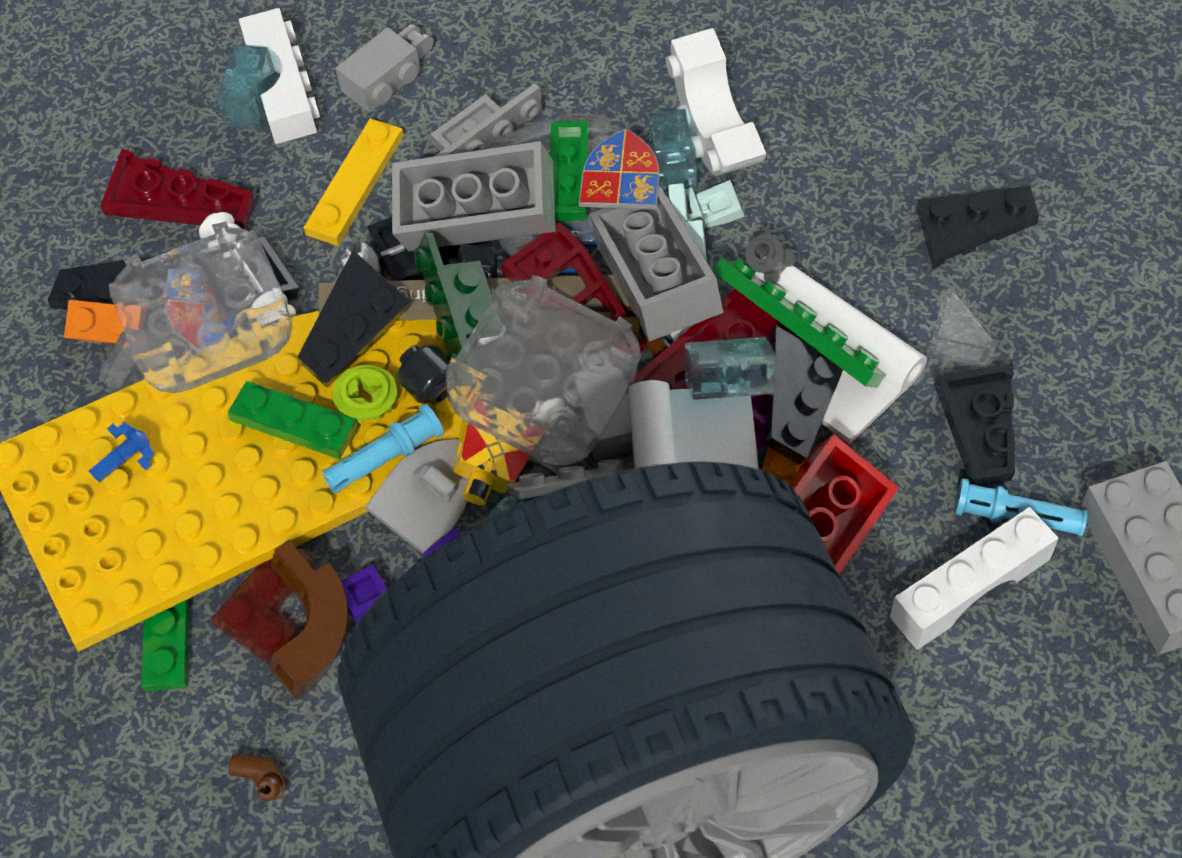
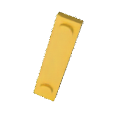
(353, 182)

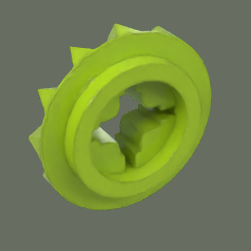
(373, 380)

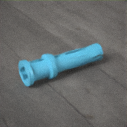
(398, 440)
(993, 504)

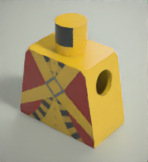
(485, 463)

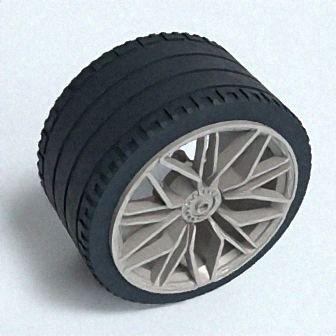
(625, 679)

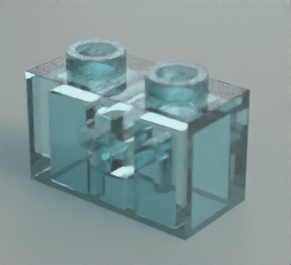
(245, 80)
(673, 149)
(730, 368)

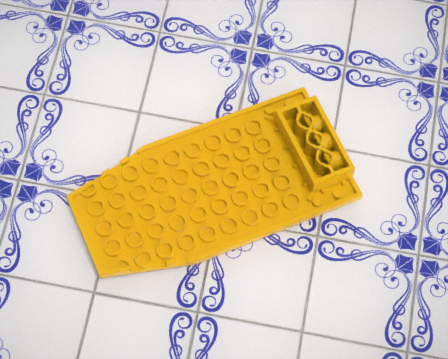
(209, 501)

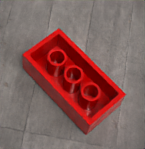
(841, 496)

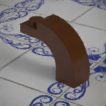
(312, 652)

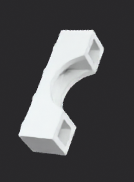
(286, 103)
(945, 593)

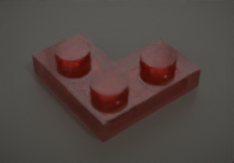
(250, 614)

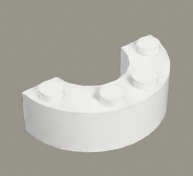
(704, 92)

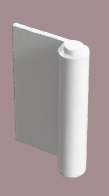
(853, 404)
(677, 429)

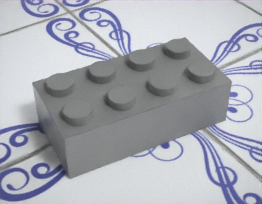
(474, 196)
(657, 267)
(1141, 537)

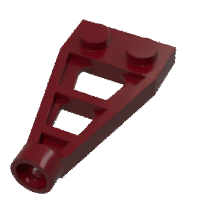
(554, 253)

